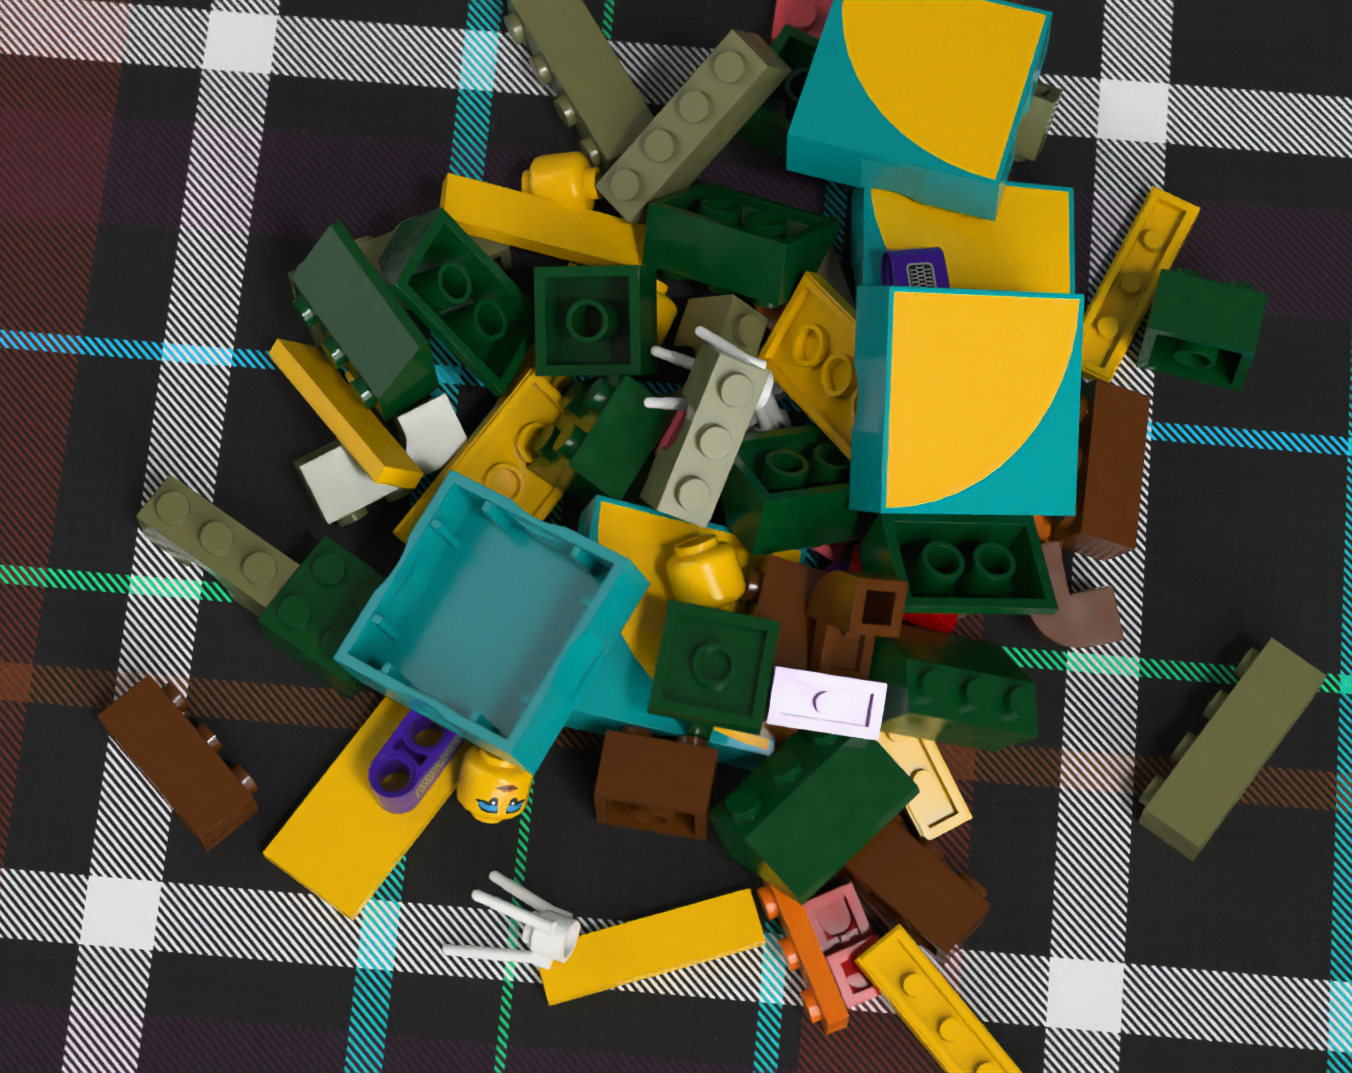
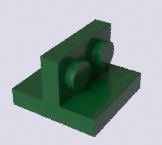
(713, 669)

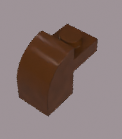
(849, 615)
(1083, 616)

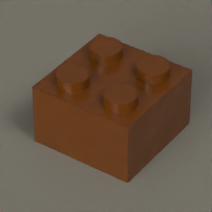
(656, 783)

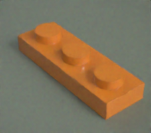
(803, 952)

